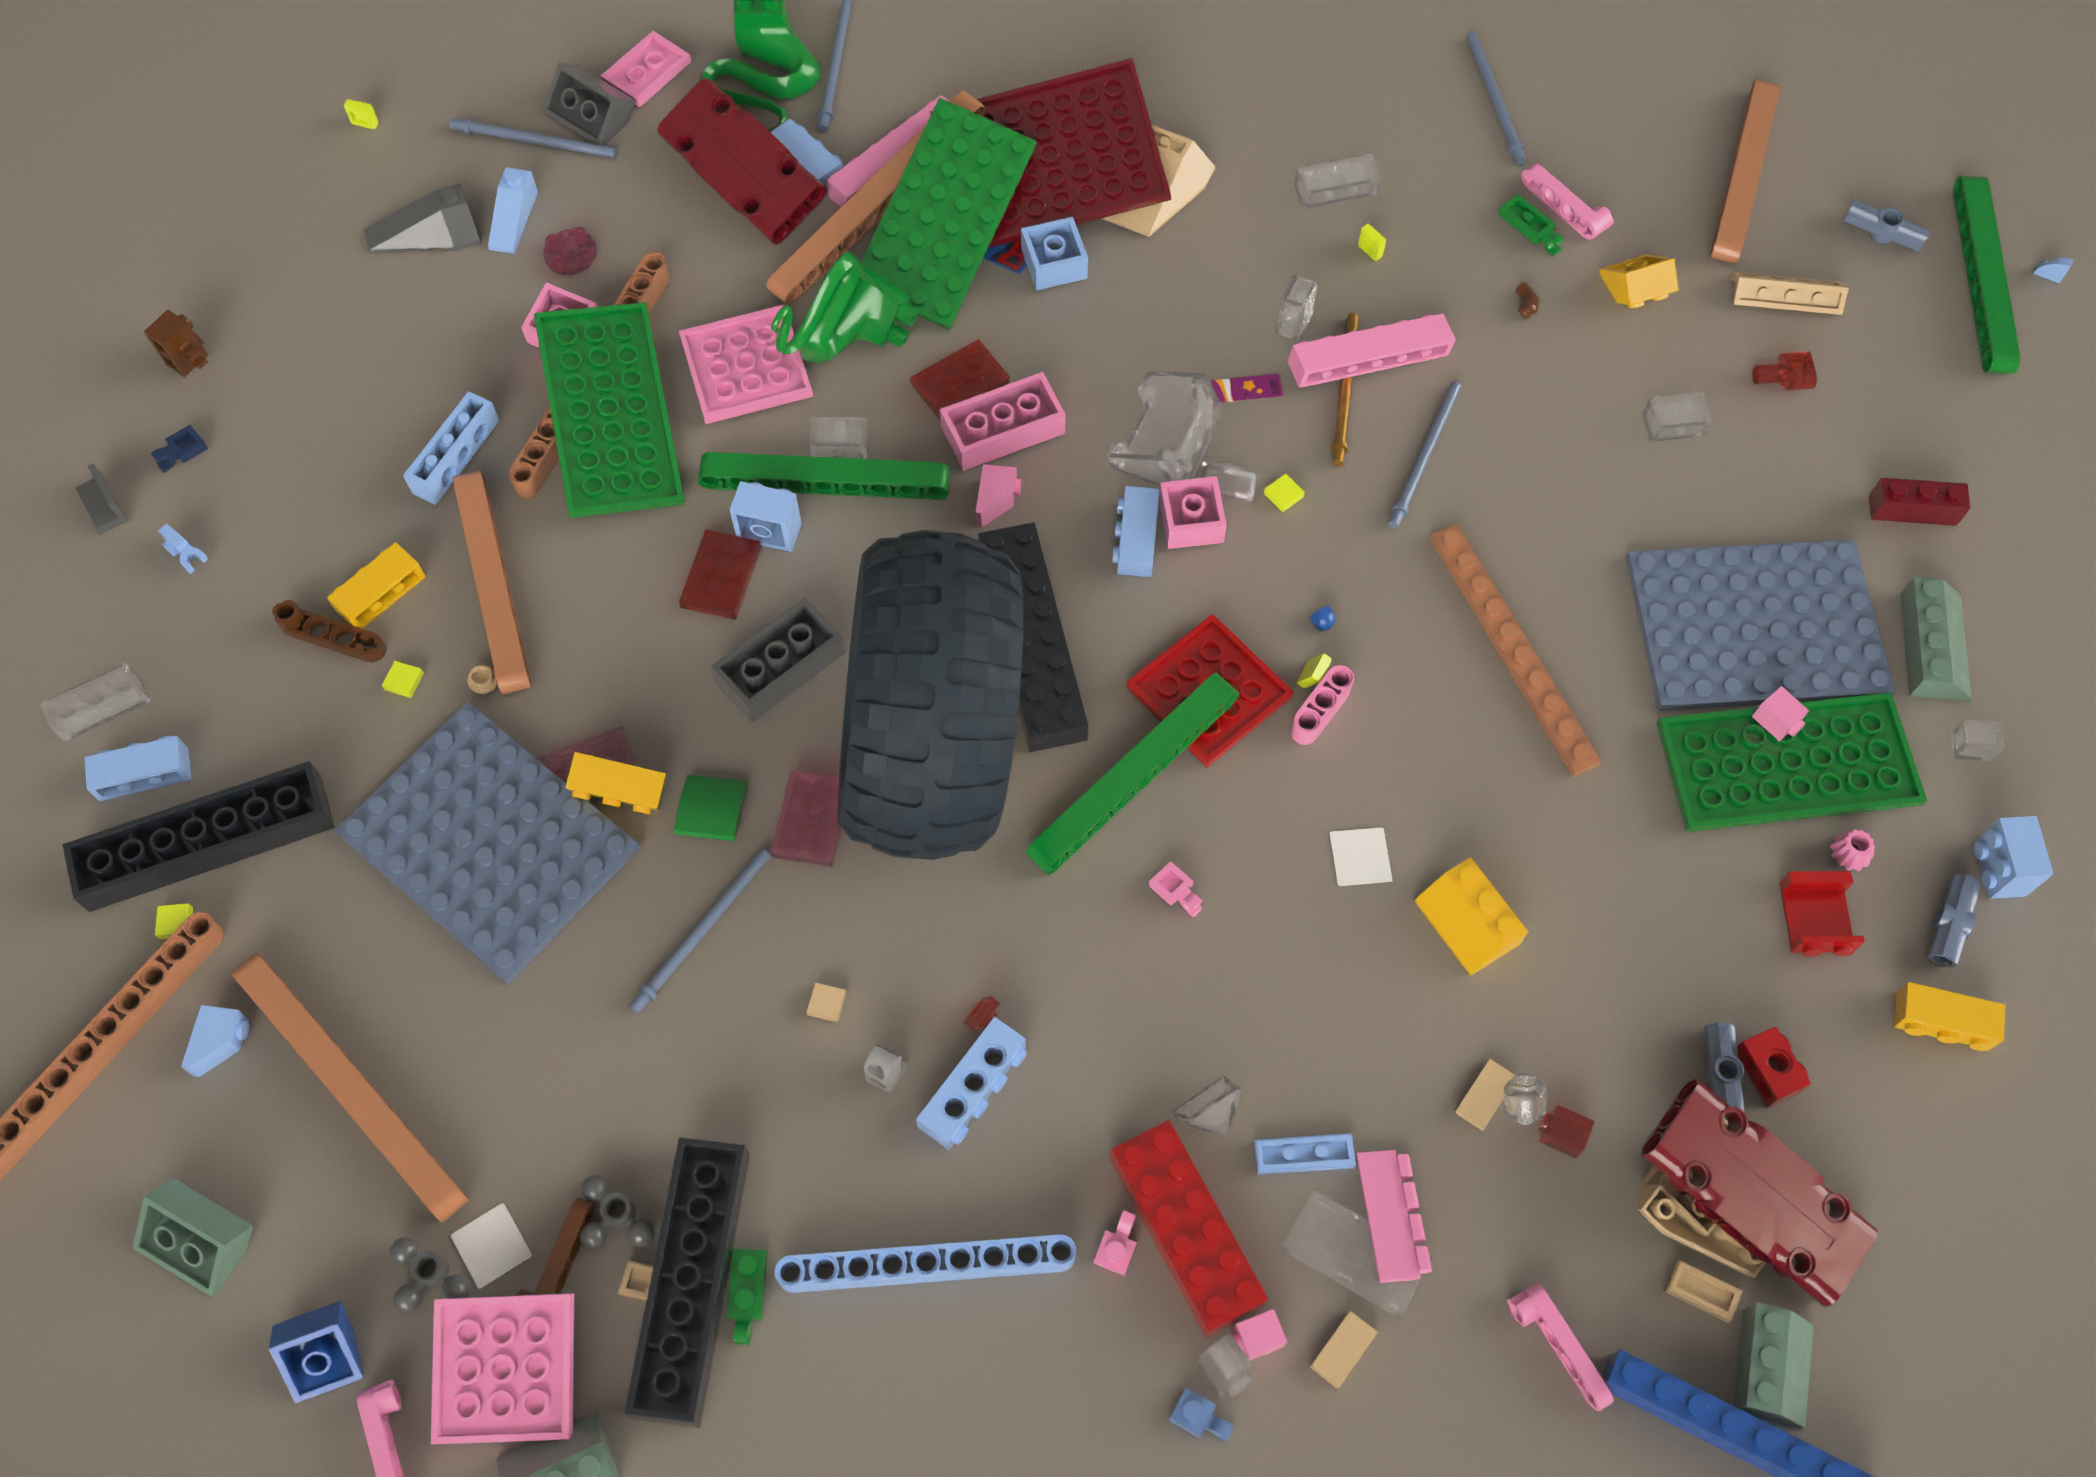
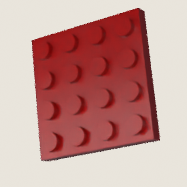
(1190, 662)

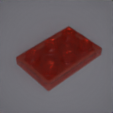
(959, 377)
(720, 574)

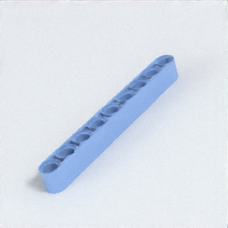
(911, 1255)

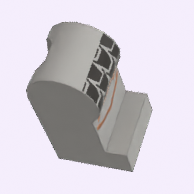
(884, 1068)

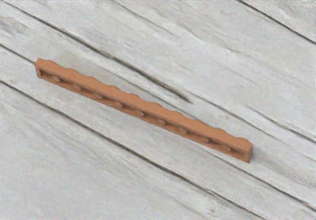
(1515, 651)

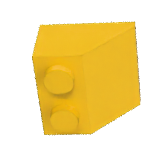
(1640, 279)

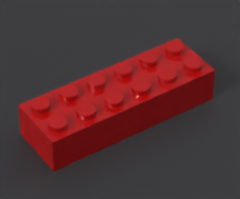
(1188, 1228)

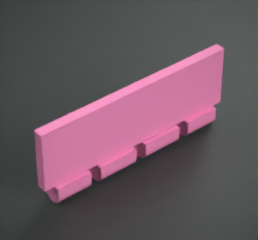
(1387, 1211)

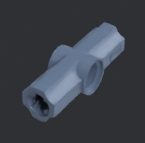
(1887, 225)
(1954, 921)
(1723, 1053)

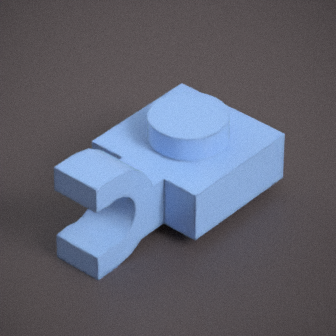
(176, 544)

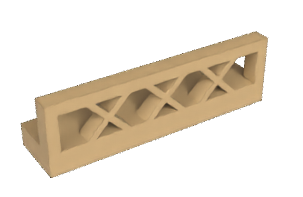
(1789, 293)

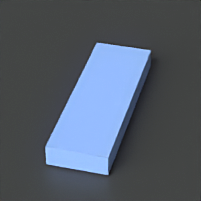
(1304, 1153)

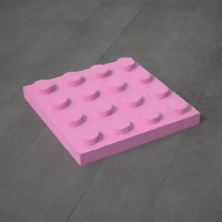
(739, 366)
(502, 1369)

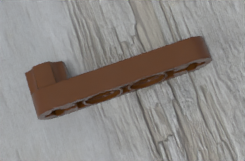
(290, 617)
(564, 1250)

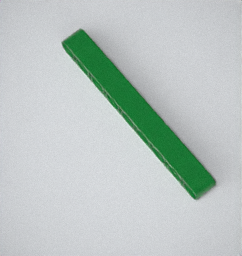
(1986, 275)
(826, 475)
(1132, 774)

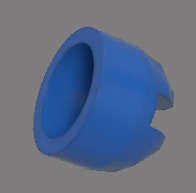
(1323, 618)

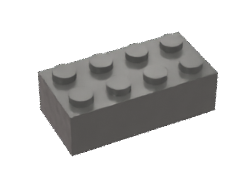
(778, 659)

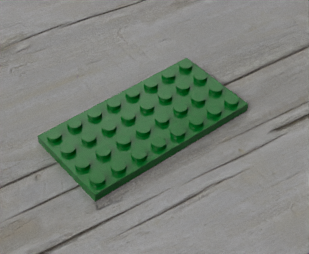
(947, 209)
(608, 410)
(1840, 763)

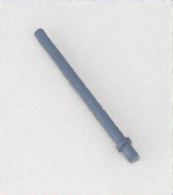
(825, 113)
(470, 127)
(1515, 146)
(1400, 509)
(648, 991)

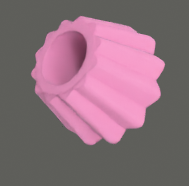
(1853, 849)

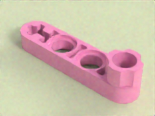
(1585, 220)
(1535, 1305)
(374, 1406)

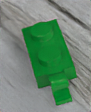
(1531, 223)
(746, 1291)

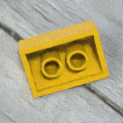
(1471, 916)

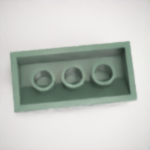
(1935, 640)

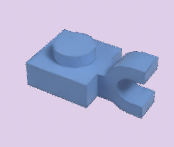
(1195, 1415)

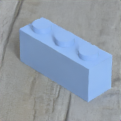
(808, 151)
(1136, 531)
(137, 768)

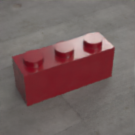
(1919, 501)

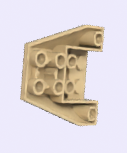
(1187, 176)
(1679, 1219)

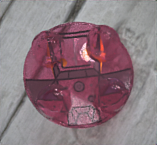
(570, 251)

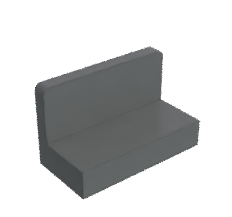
(101, 502)

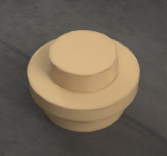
(482, 679)

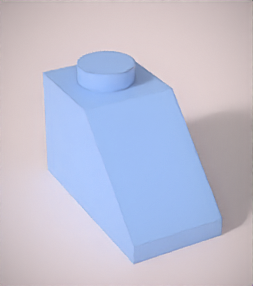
(214, 1038)

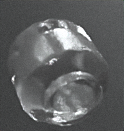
(1525, 1099)

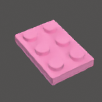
(647, 68)

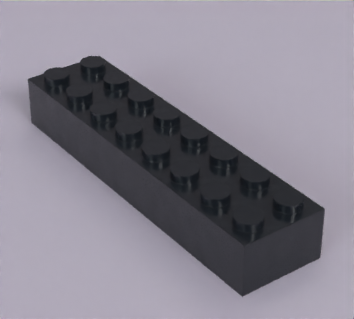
(1048, 687)
(197, 836)
(688, 1283)

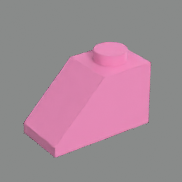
(996, 492)

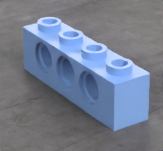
(451, 448)
(995, 1039)

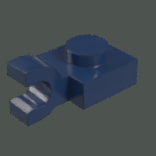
(182, 445)

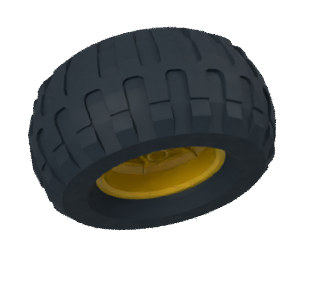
(930, 695)

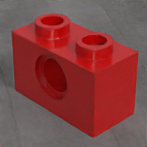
(1772, 1084)

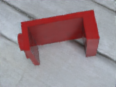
(1818, 912)

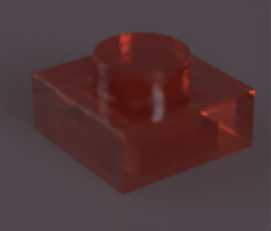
(982, 1013)

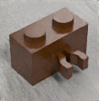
(177, 343)

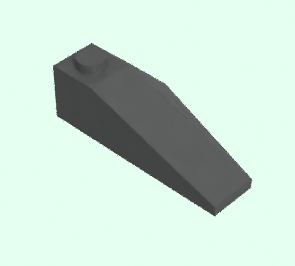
(432, 221)

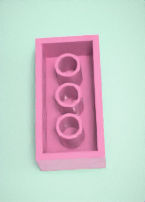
(1002, 421)

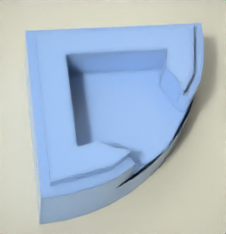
(2054, 269)

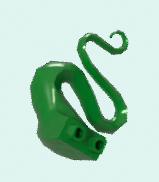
(766, 34)
(847, 308)

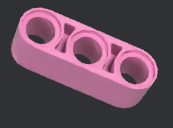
(1319, 716)

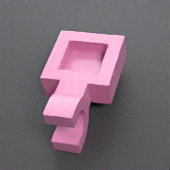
(1174, 885)
(1116, 1249)

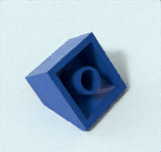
(316, 1351)

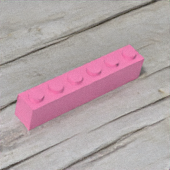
(860, 170)
(1370, 350)

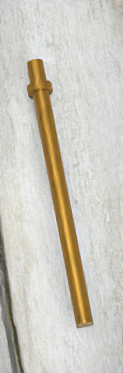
(1339, 446)

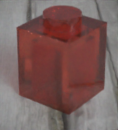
(1565, 1131)

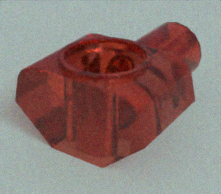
(1793, 371)

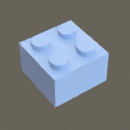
(1054, 253)
(766, 515)
(2013, 857)

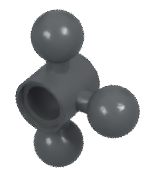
(594, 1234)
(409, 1297)

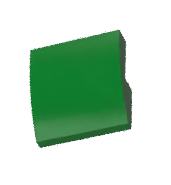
(710, 808)

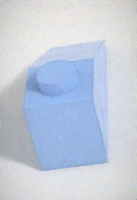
(512, 209)

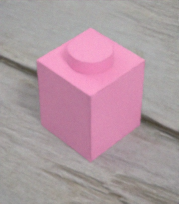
(1781, 714)
(1259, 1335)

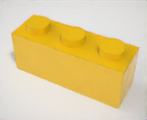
(376, 586)
(616, 783)
(1949, 1016)

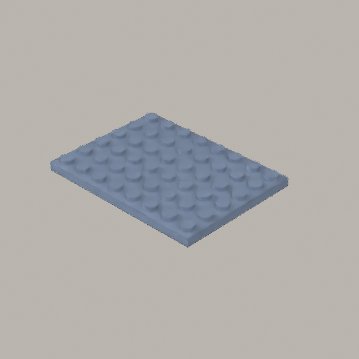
(1756, 618)
(488, 841)

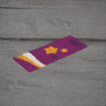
(1248, 388)

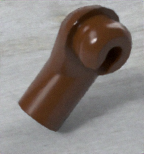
(1530, 299)

